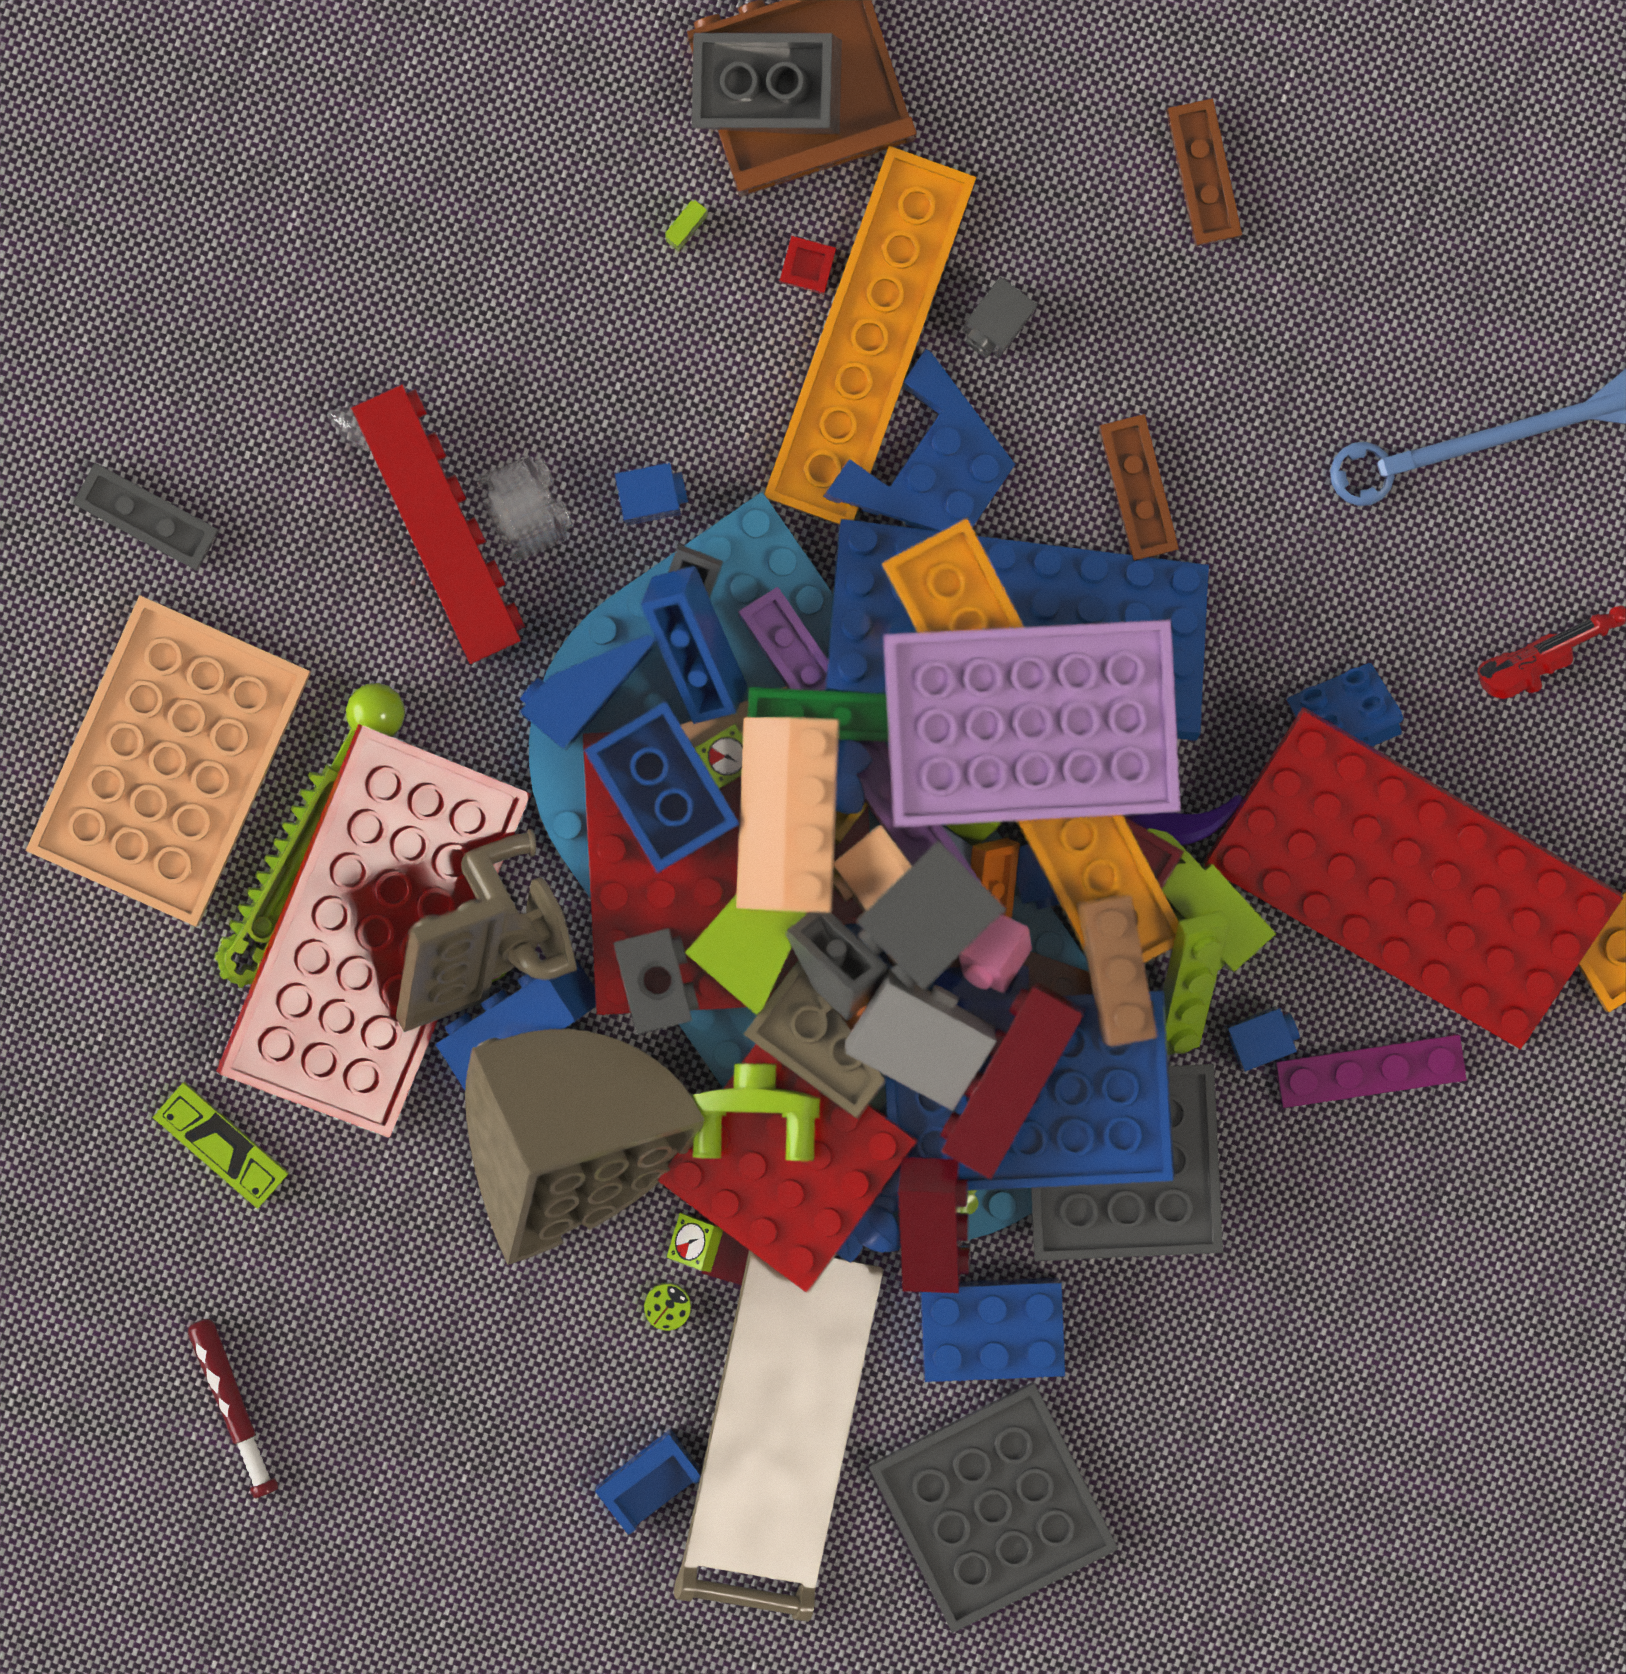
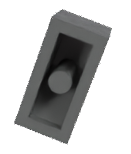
(836, 962)

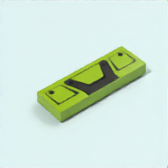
(221, 1145)

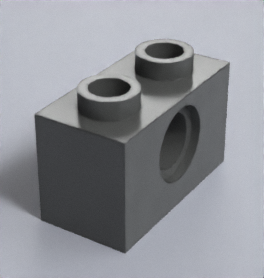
(998, 319)
(649, 1009)

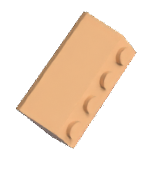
(788, 814)

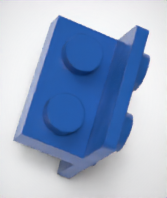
(1354, 703)

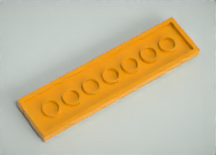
(870, 331)

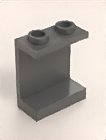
(929, 917)

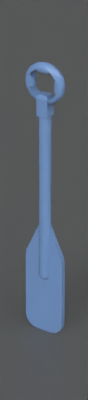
(1605, 405)

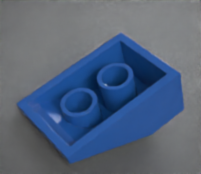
(576, 695)

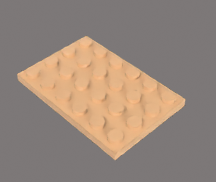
(168, 761)

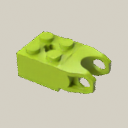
(1204, 890)

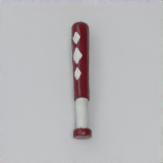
(224, 1387)

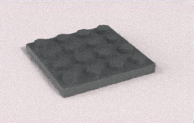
(1145, 1216)
(993, 1507)

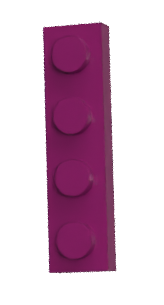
(1370, 1070)

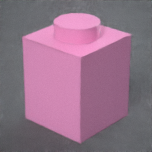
(996, 954)

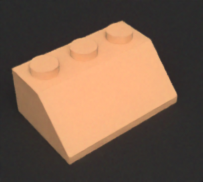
(869, 870)

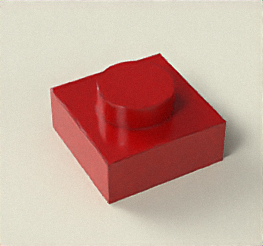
(807, 265)

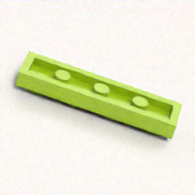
(1192, 979)

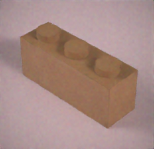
(1116, 970)

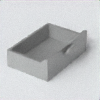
(921, 1039)

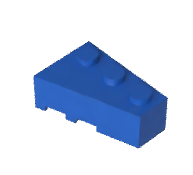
(532, 1008)

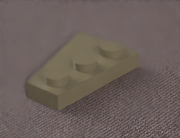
(810, 1040)

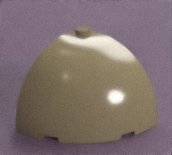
(569, 1132)

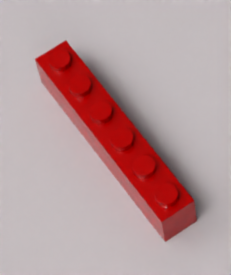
(437, 523)

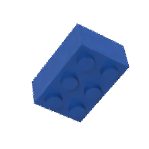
(661, 787)
(994, 1331)

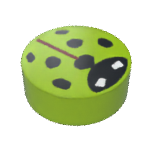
(667, 1306)

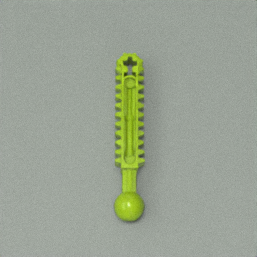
(370, 705)

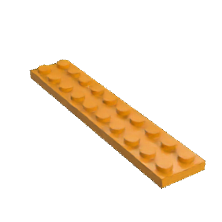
(954, 588)

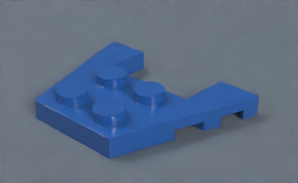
(948, 473)

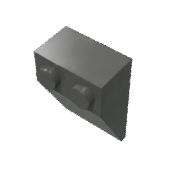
(767, 82)

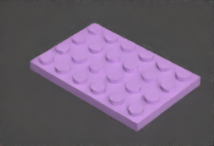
(1031, 723)

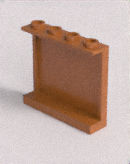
(870, 99)

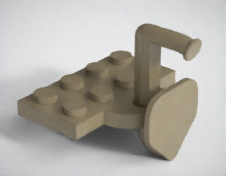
(460, 953)

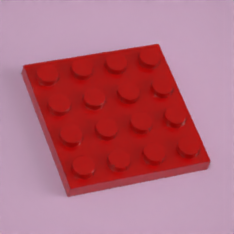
(791, 1209)

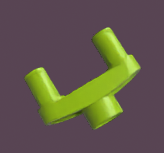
(757, 1092)

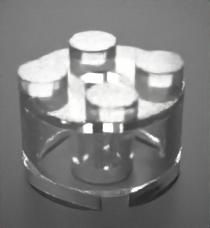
(524, 507)

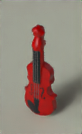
(1521, 670)

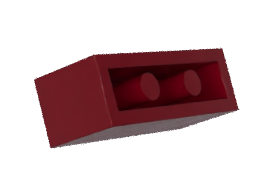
(933, 1225)

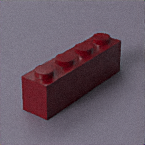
(1013, 1079)

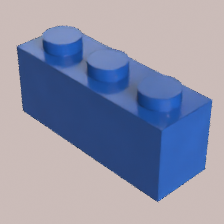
(694, 644)

